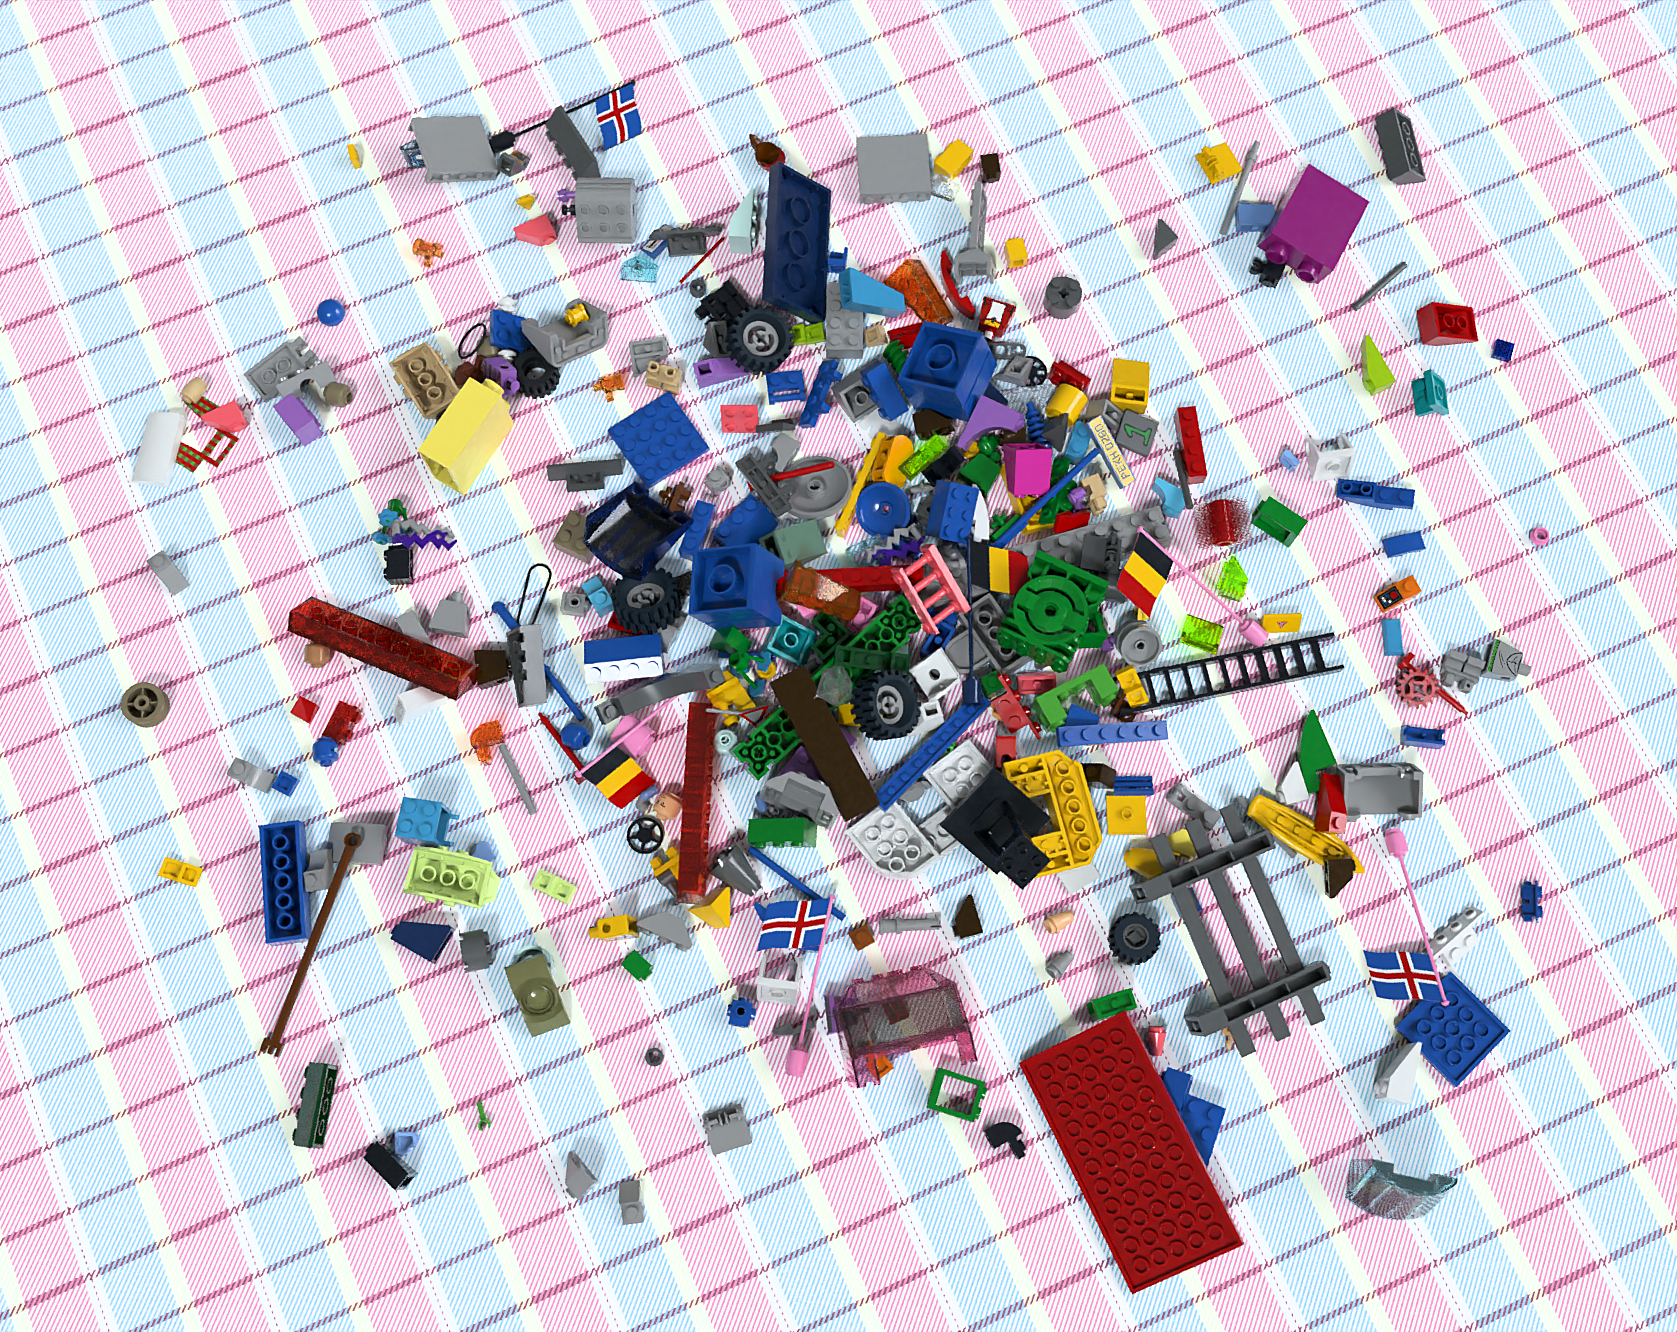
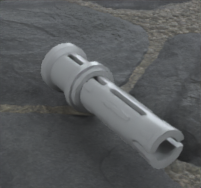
(898, 925)

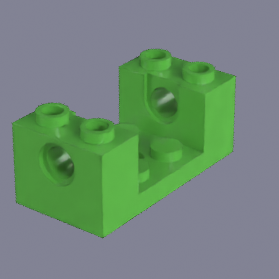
(1098, 685)

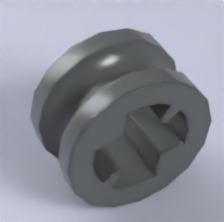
(700, 293)
(660, 1054)

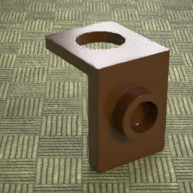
(1117, 705)

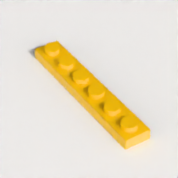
(863, 477)

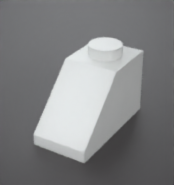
(1292, 787)

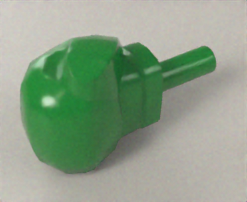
(987, 444)

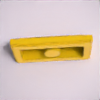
(1281, 622)

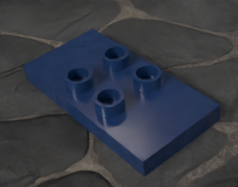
(796, 244)

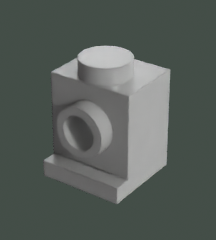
(717, 481)
(574, 610)

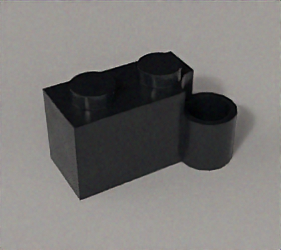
(398, 564)

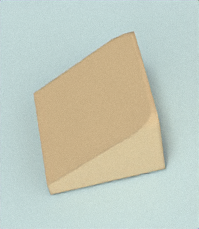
(875, 336)

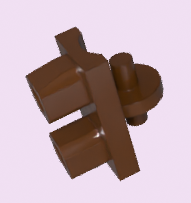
(679, 492)

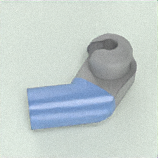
(644, 796)
(766, 810)

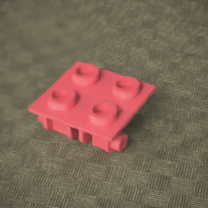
(739, 418)

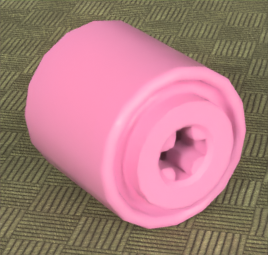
(638, 742)

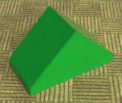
(730, 641)

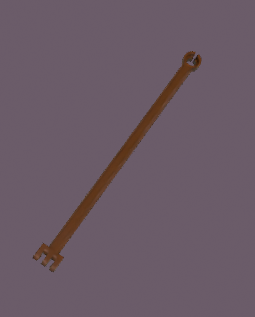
(274, 1041)

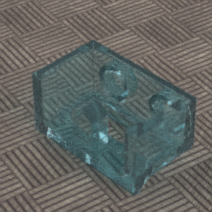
(861, 547)

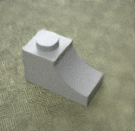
(785, 450)
(251, 775)
(320, 871)

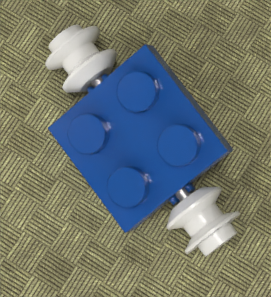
(506, 329)

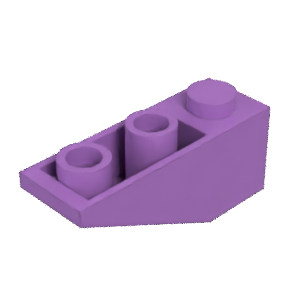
(717, 371)

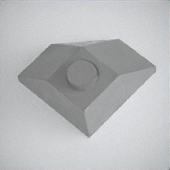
(578, 1177)

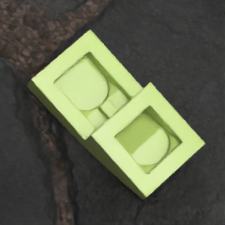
(554, 886)

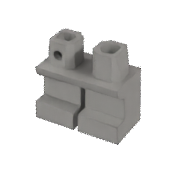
(1462, 669)

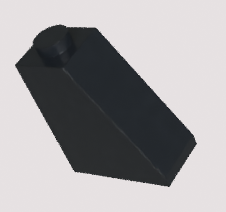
(389, 1165)

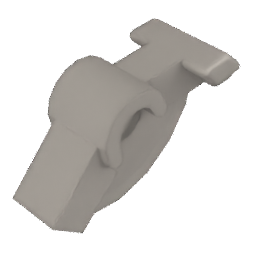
(915, 792)

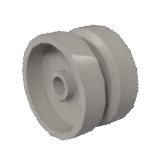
(1138, 643)

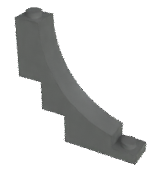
(669, 685)

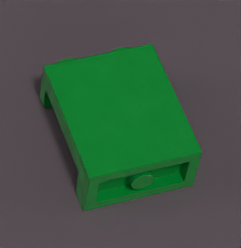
(1111, 1005)

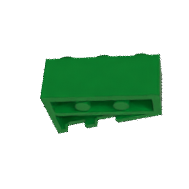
(782, 833)

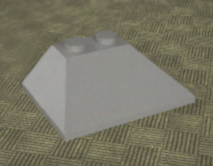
(801, 797)

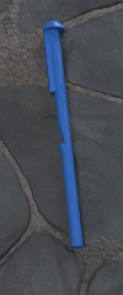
(1021, 523)
(500, 608)

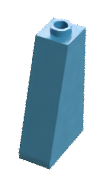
(869, 295)

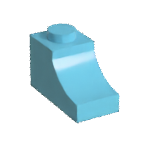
(1171, 497)
(598, 596)

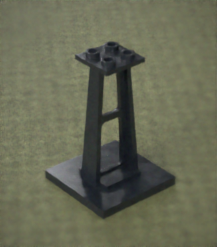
(998, 828)

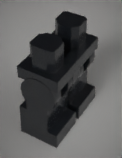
(722, 305)

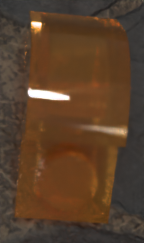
(484, 737)

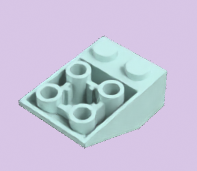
(744, 225)

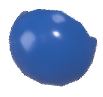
(330, 312)

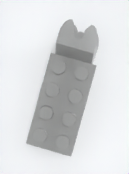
(976, 261)

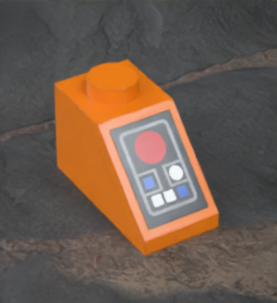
(1397, 594)

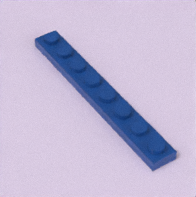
(929, 753)

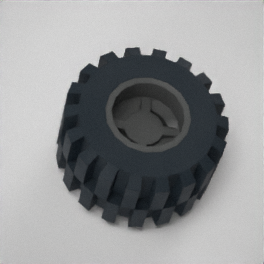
(1134, 938)

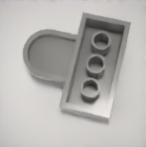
(986, 620)

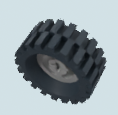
(770, 329)
(648, 602)
(898, 703)

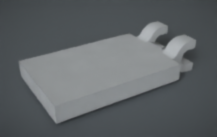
(278, 364)

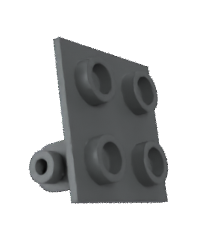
(1101, 553)

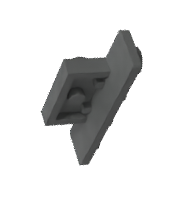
(686, 241)
(584, 475)

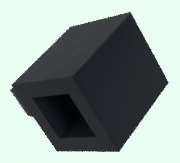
(1270, 272)

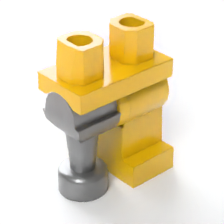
(667, 873)

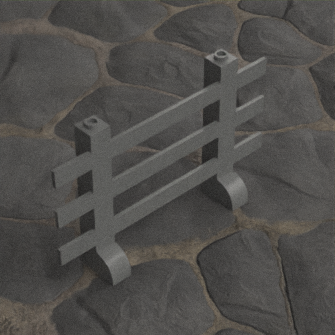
(1265, 994)

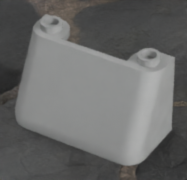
(564, 343)
(1382, 789)

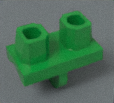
(1003, 526)

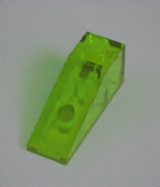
(923, 457)

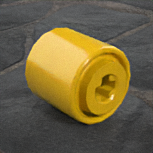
(1067, 400)

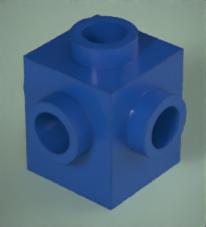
(741, 1020)

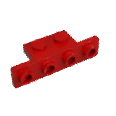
(1011, 709)

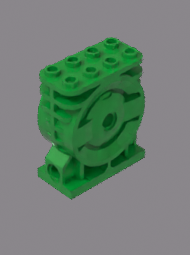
(1048, 589)

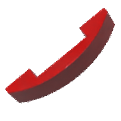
(963, 304)

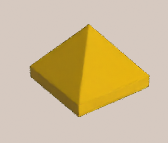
(525, 200)

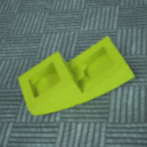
(808, 334)

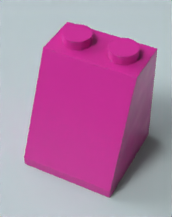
(1027, 468)

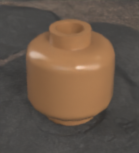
(316, 655)

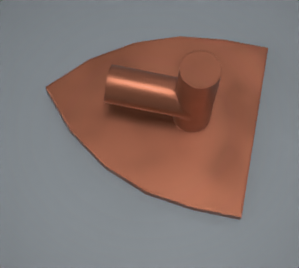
(468, 370)

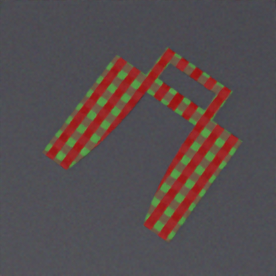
(192, 458)

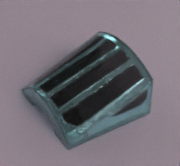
(1393, 1195)

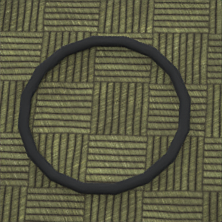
(464, 337)

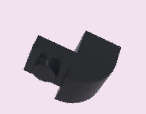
(944, 466)
(1005, 1132)

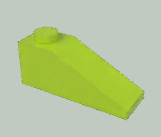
(1375, 372)

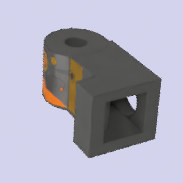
(515, 162)

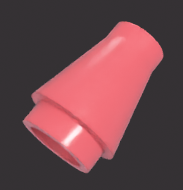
(1156, 1039)

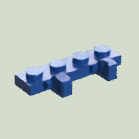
(815, 401)

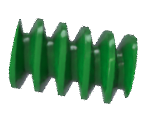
(895, 356)

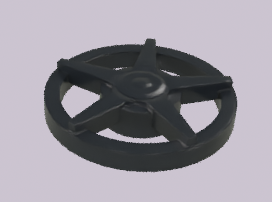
(645, 835)

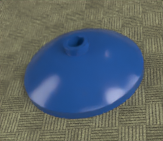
(871, 510)

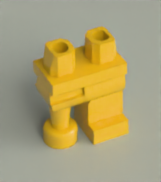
(730, 693)

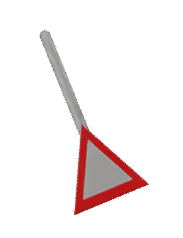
(753, 715)

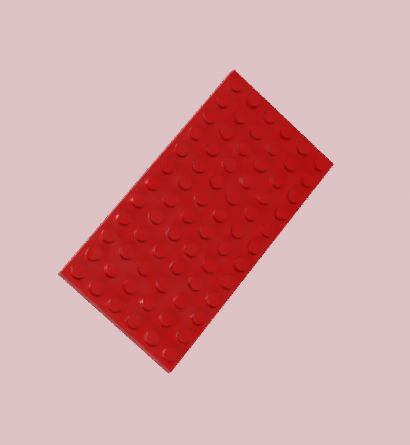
(1131, 1153)

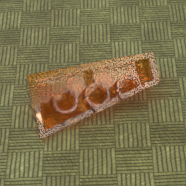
(919, 292)
(819, 593)

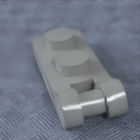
(951, 556)
(1193, 806)

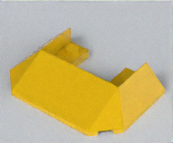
(1069, 806)

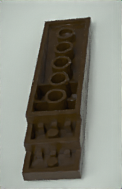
(824, 743)

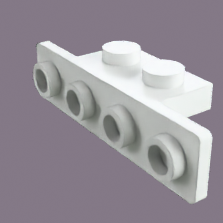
(1456, 938)

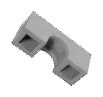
(319, 372)

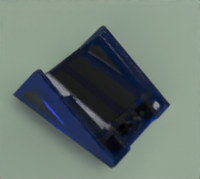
(633, 532)

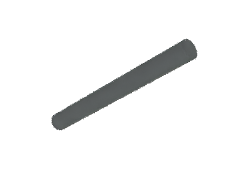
(1378, 287)
(1183, 480)

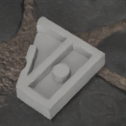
(645, 351)

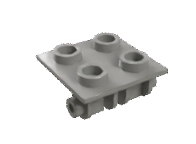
(727, 1129)

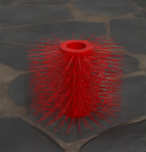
(1221, 518)

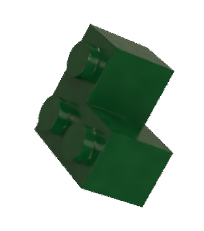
(832, 634)

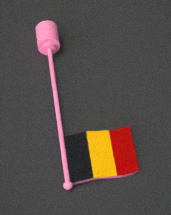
(1148, 572)
(617, 773)

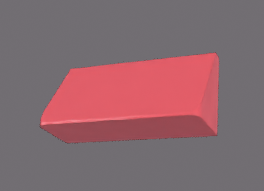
(1035, 682)

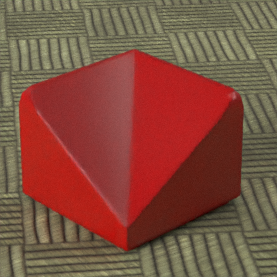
(305, 709)

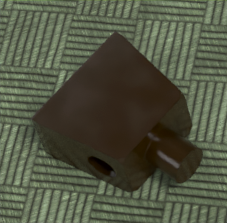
(493, 668)

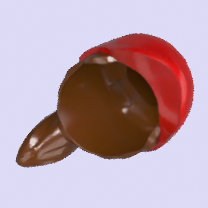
(766, 152)

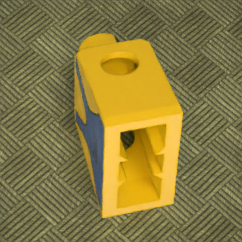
(615, 928)

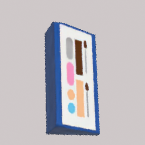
(655, 248)

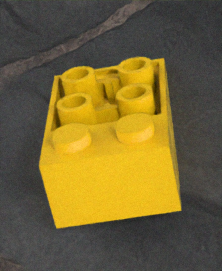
(1130, 385)

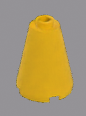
(1144, 861)

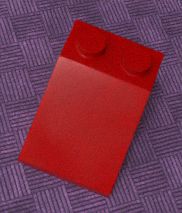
(1446, 324)

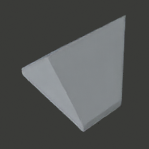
(1016, 372)

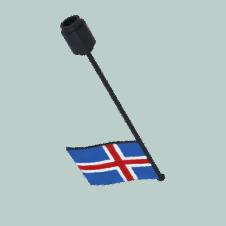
(615, 114)

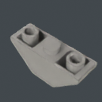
(667, 928)

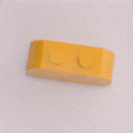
(890, 455)

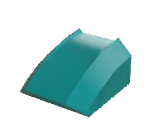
(790, 641)

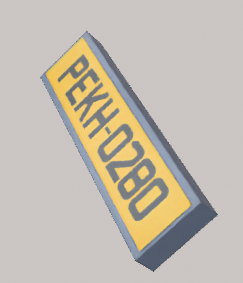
(1110, 452)

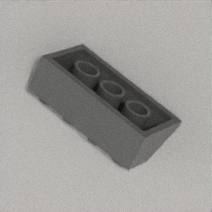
(571, 145)
(1399, 148)

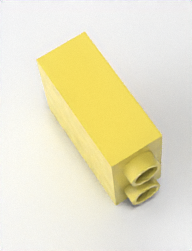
(467, 435)

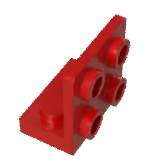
(1065, 374)

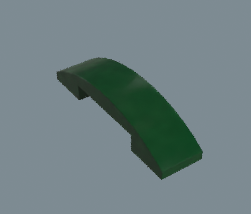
(871, 659)

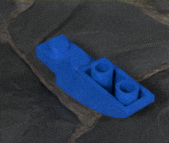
(1375, 496)

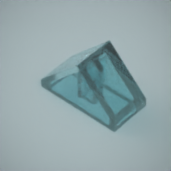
(639, 270)

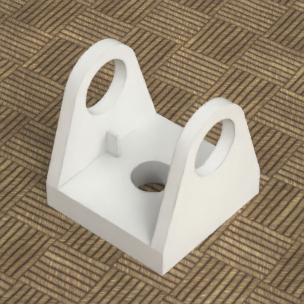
(1320, 462)
(935, 687)
(778, 990)

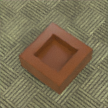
(861, 938)

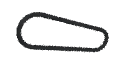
(525, 588)

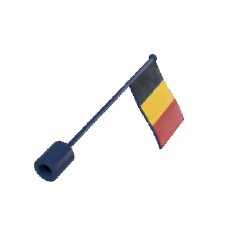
(997, 572)

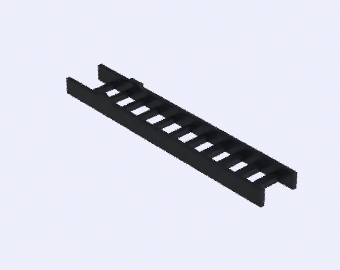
(1248, 686)

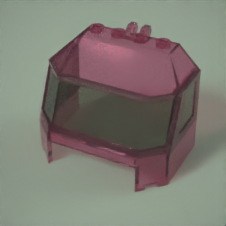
(898, 1017)

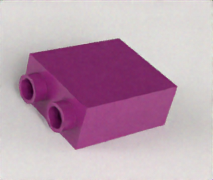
(1313, 225)

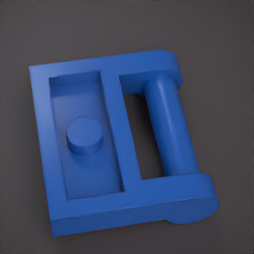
(785, 382)

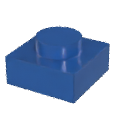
(285, 783)

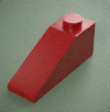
(1331, 807)

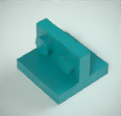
(1430, 395)

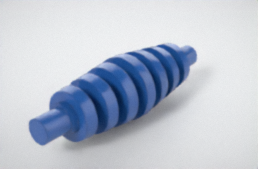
(1035, 425)

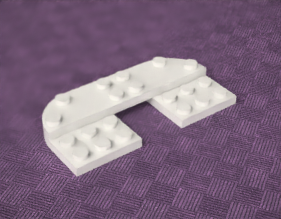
(894, 842)

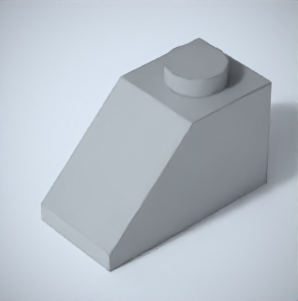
(1108, 411)
(168, 572)

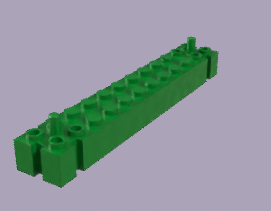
(774, 734)

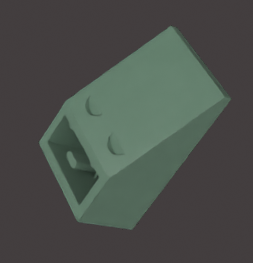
(796, 542)

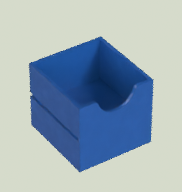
(947, 370)
(735, 587)

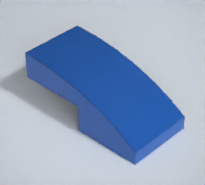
(1403, 544)

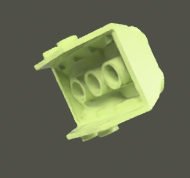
(451, 877)

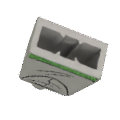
(1503, 662)

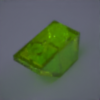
(1233, 582)

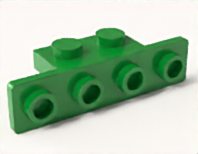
(1060, 502)

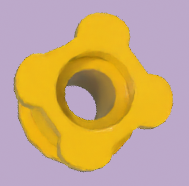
(576, 315)

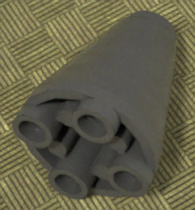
(735, 870)

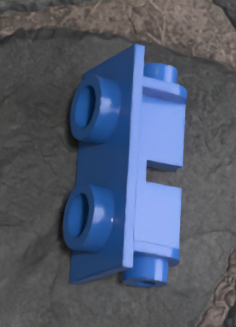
(1533, 893)

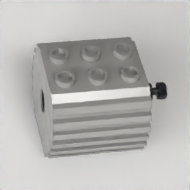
(605, 210)

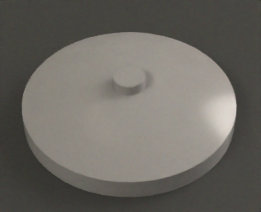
(821, 492)

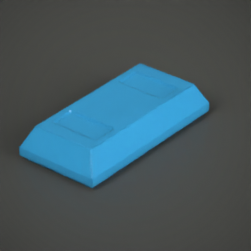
(1392, 637)

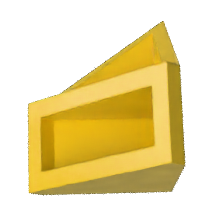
(714, 908)

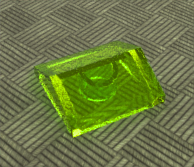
(1201, 634)

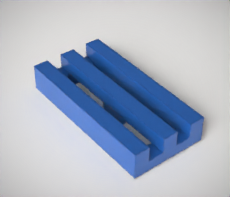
(1133, 786)

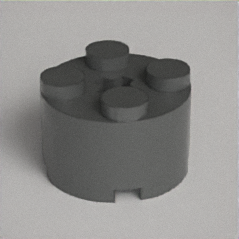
(1062, 297)
(475, 951)

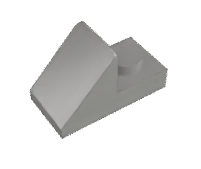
(631, 1202)

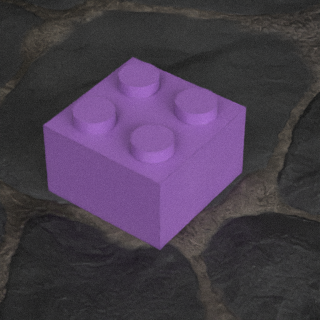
(298, 419)

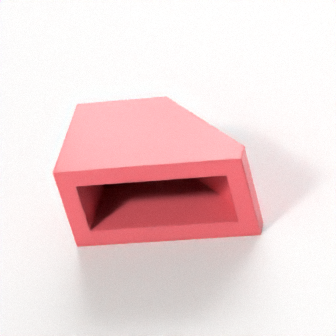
(536, 231)
(226, 418)

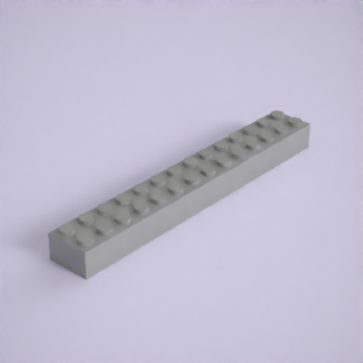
(1066, 547)

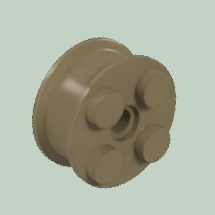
(145, 704)

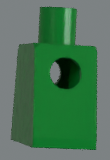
(982, 472)

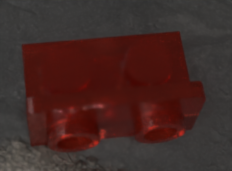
(342, 722)

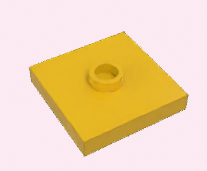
(1126, 815)

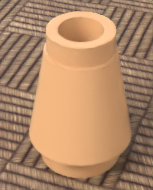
(1057, 922)

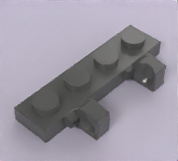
(757, 476)

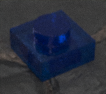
(1502, 350)

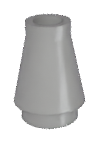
(1058, 966)

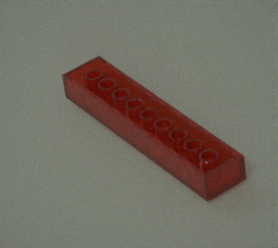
(383, 648)
(694, 805)

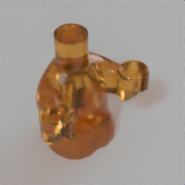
(427, 250)
(609, 384)

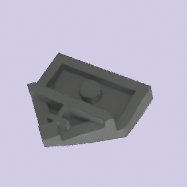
(777, 426)

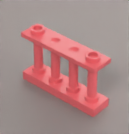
(948, 587)

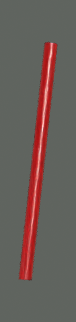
(702, 259)

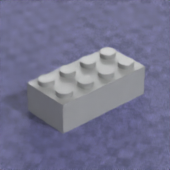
(843, 327)

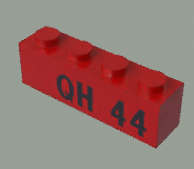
(1190, 444)

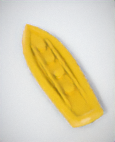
(1298, 831)

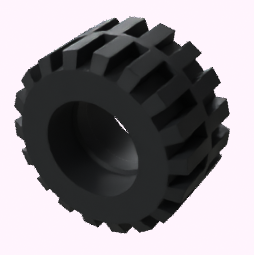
(541, 385)

